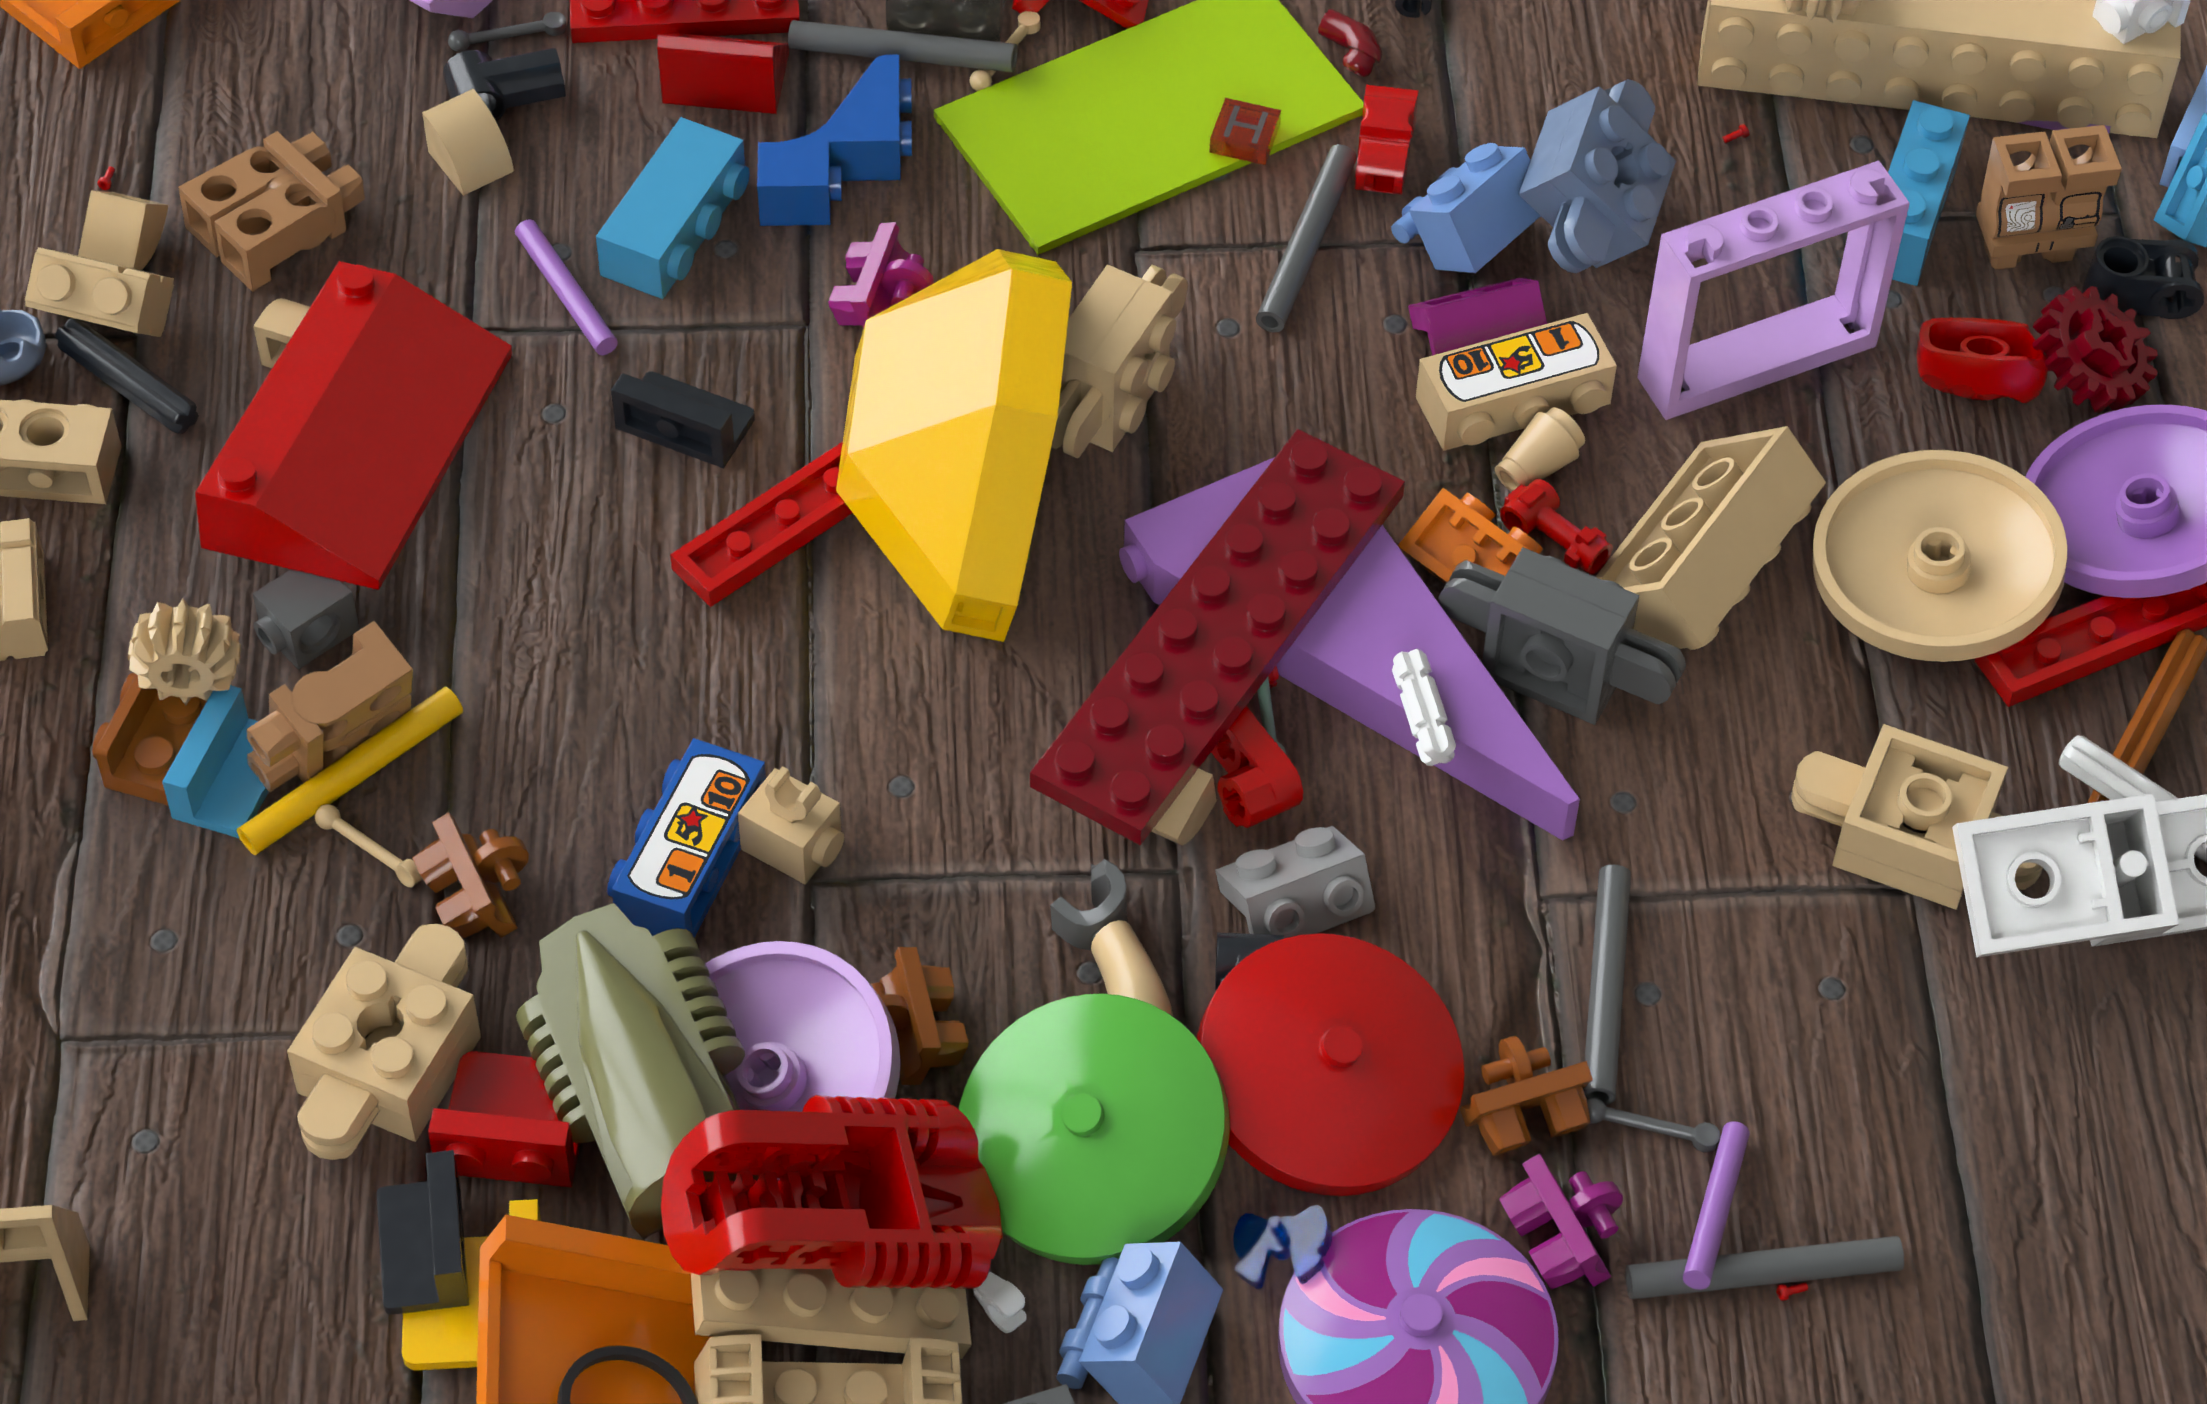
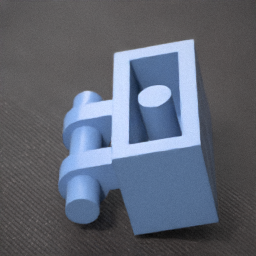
(1471, 209)
(1141, 1324)

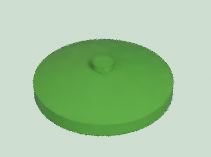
(1097, 1126)

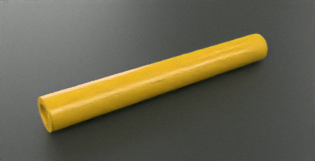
(349, 770)

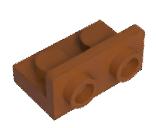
(143, 740)

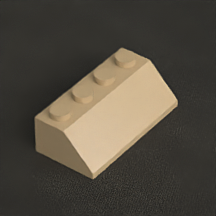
(1713, 533)

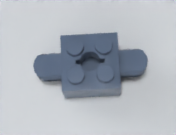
(1598, 176)

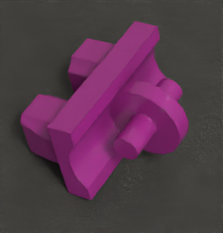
(883, 277)
(1571, 1251)

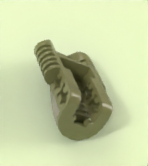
(630, 1047)

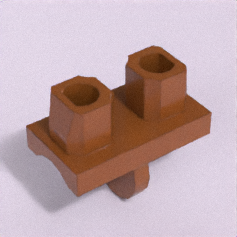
(478, 869)
(911, 996)
(1500, 1109)

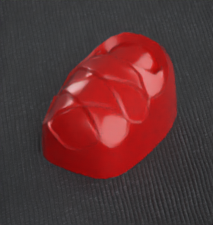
(1981, 358)

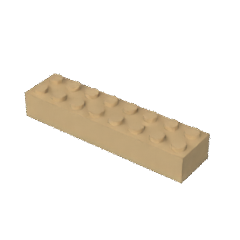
(1960, 55)

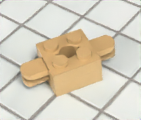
(1116, 356)
(1909, 784)
(413, 1049)

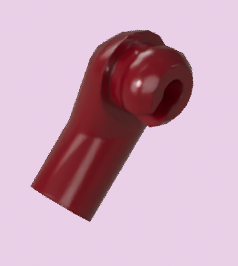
(1356, 37)

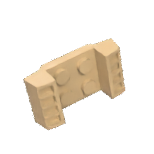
(733, 1373)

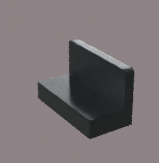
(680, 417)
(423, 1240)

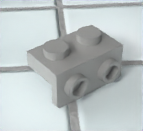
(1300, 884)

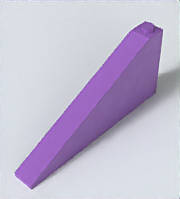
(1351, 649)

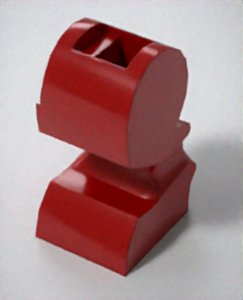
(1385, 138)

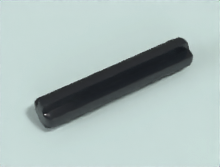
(127, 375)

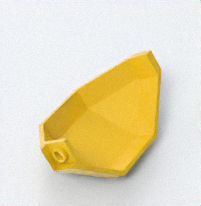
(958, 432)

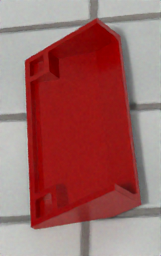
(350, 430)

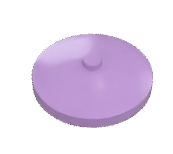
(804, 1027)

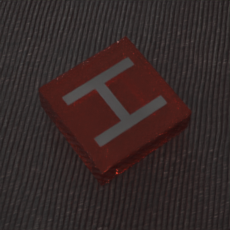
(1245, 131)

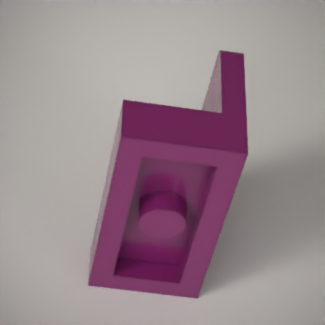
(1479, 314)

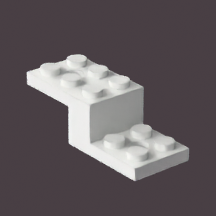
(2112, 869)

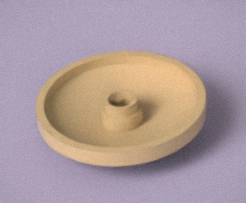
(1939, 555)

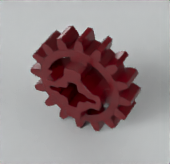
(2095, 349)

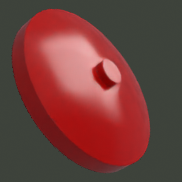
(1333, 1063)

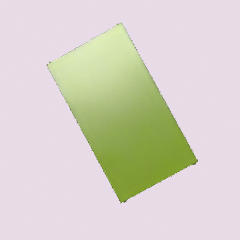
(1137, 115)

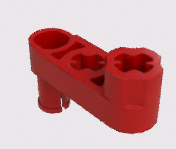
(1259, 774)

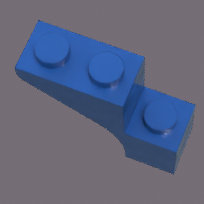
(855, 144)

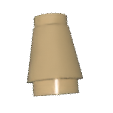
(1541, 449)

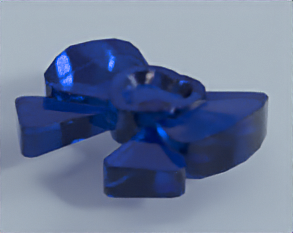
(1301, 1237)

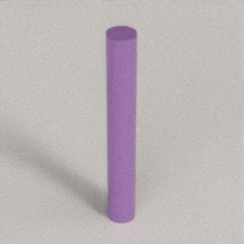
(566, 287)
(1716, 1206)

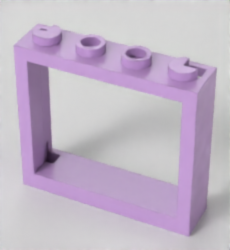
(1793, 341)

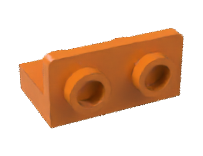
(1462, 531)

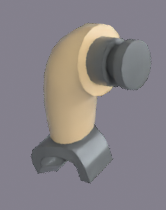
(1111, 939)

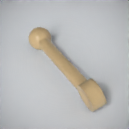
(1028, 24)
(329, 817)

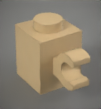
(791, 826)

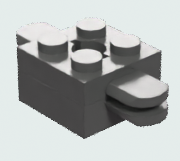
(1561, 634)

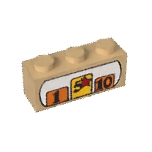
(1511, 378)

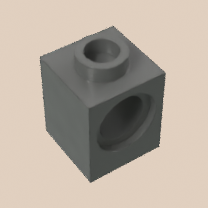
(304, 615)

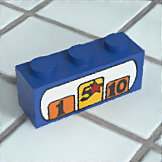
(686, 840)

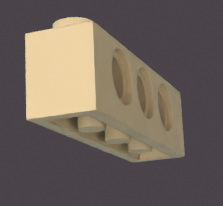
(57, 451)

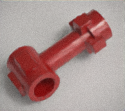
(1535, 508)

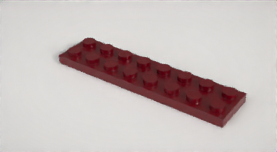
(1216, 637)

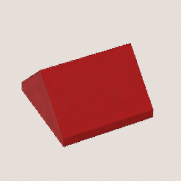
(721, 72)

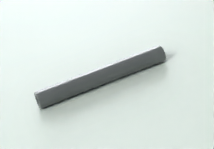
(909, 46)
(1306, 238)
(1607, 981)
(1770, 1267)

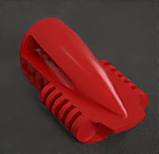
(863, 1189)

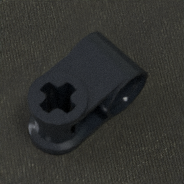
(2145, 276)

